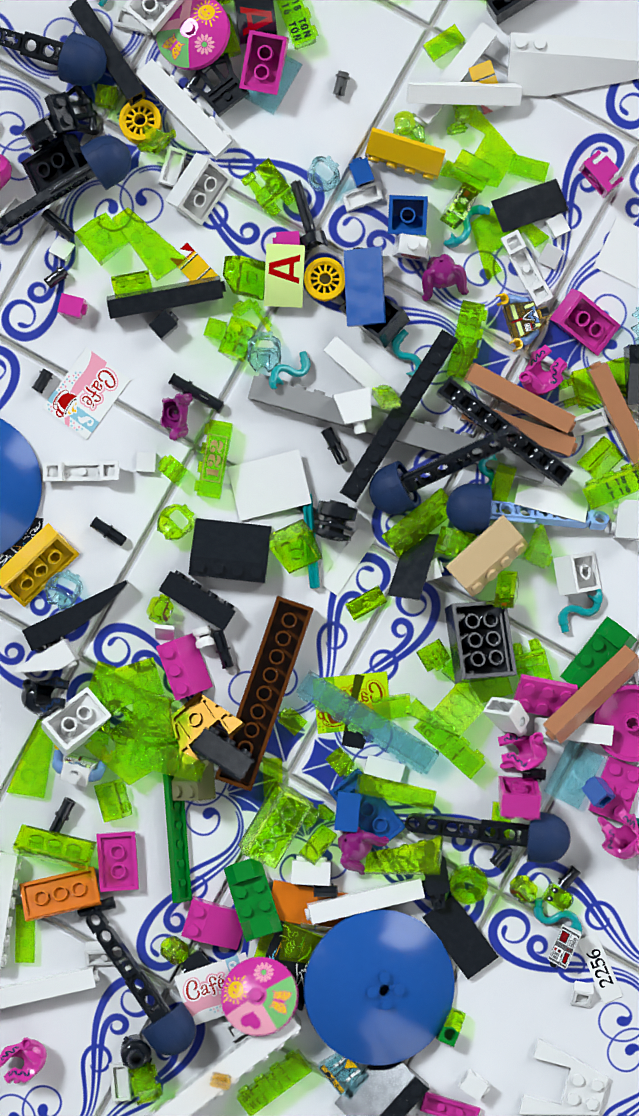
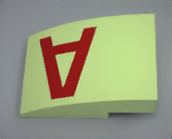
(284, 275)

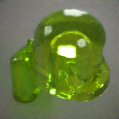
(462, 115)
(406, 126)
(322, 812)

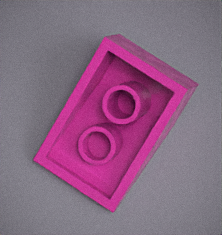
(264, 62)
(585, 321)
(519, 798)
(212, 924)

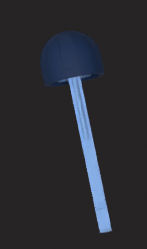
(472, 508)

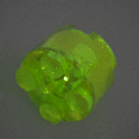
(452, 541)
(472, 893)
(145, 1084)

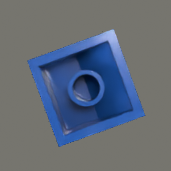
(407, 214)

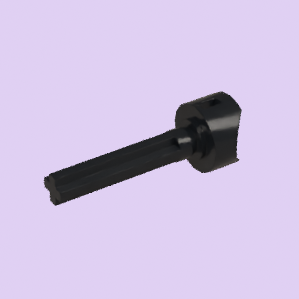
(312, 237)

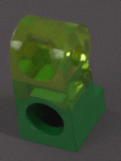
(451, 1027)

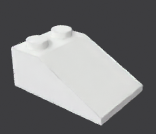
(56, 657)
(76, 723)

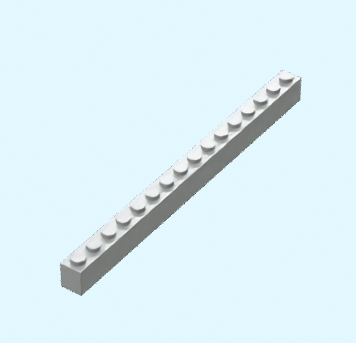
(415, 434)

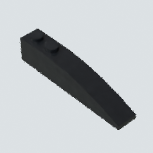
(70, 619)

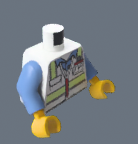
(77, 768)

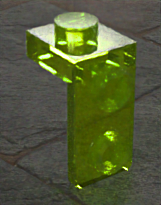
(242, 307)

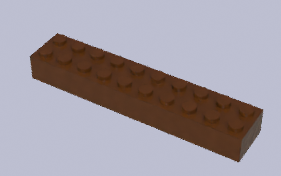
(268, 684)

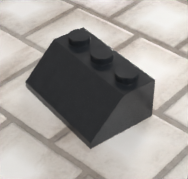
(223, 752)

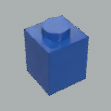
(361, 172)
(598, 792)

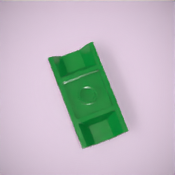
(597, 651)
(252, 899)

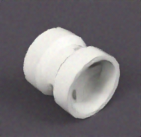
(203, 641)

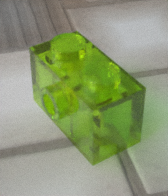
(236, 338)

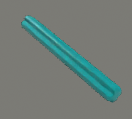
(312, 568)

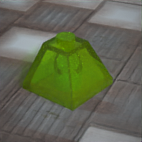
(245, 276)
(539, 550)

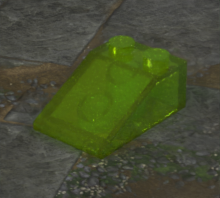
(138, 674)

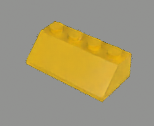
(404, 153)
(35, 564)

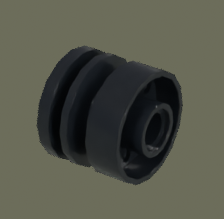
(335, 519)

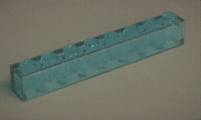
(367, 722)

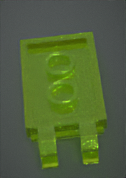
(583, 388)

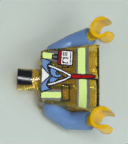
(522, 318)

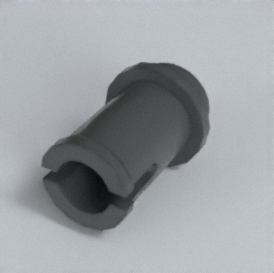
(341, 83)

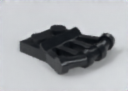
(223, 95)
(64, 115)

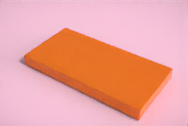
(60, 894)
(293, 899)

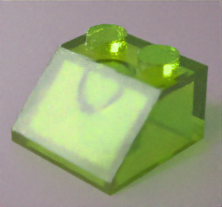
(101, 238)
(295, 546)

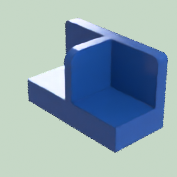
(347, 811)

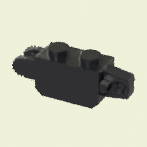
(437, 886)

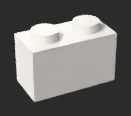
(308, 874)

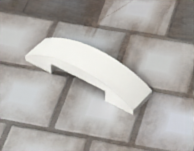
(525, 268)
(81, 471)

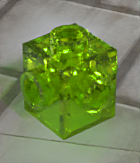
(433, 655)

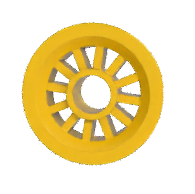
(125, 115)
(310, 287)

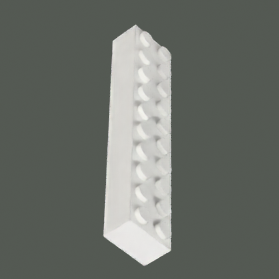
(235, 1062)

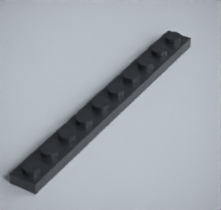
(398, 416)

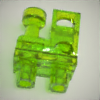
(274, 190)
(532, 660)

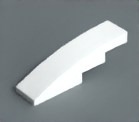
(354, 364)
(584, 733)

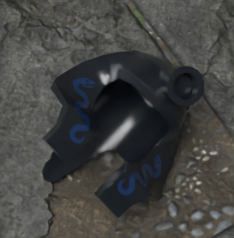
(37, 695)

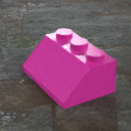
(184, 666)

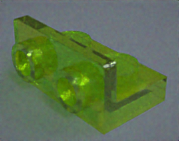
(113, 800)

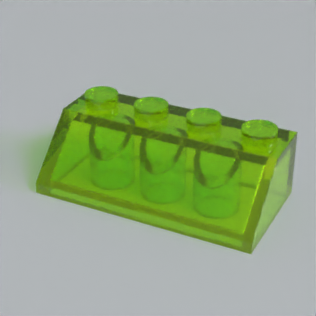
(275, 825)
(55, 847)

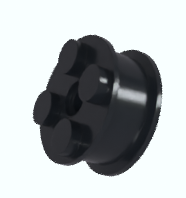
(41, 133)

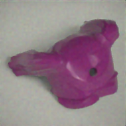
(443, 273)
(178, 421)
(356, 847)

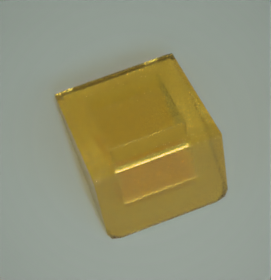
(220, 1080)

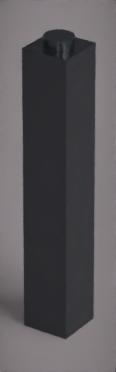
(115, 62)
(165, 297)

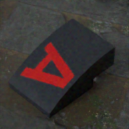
(255, 16)

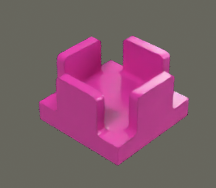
(600, 174)

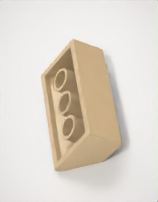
(487, 556)

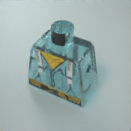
(340, 1072)

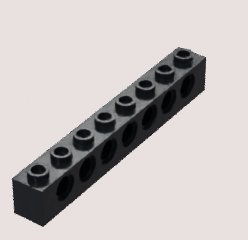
(493, 422)

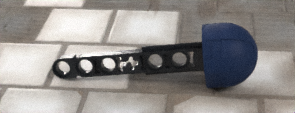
(78, 61)
(107, 160)
(396, 489)
(545, 837)
(170, 1029)

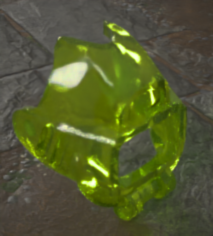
(155, 140)
(169, 527)
(124, 729)

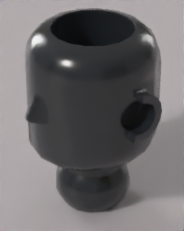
(135, 1051)

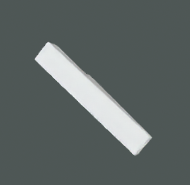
(464, 93)

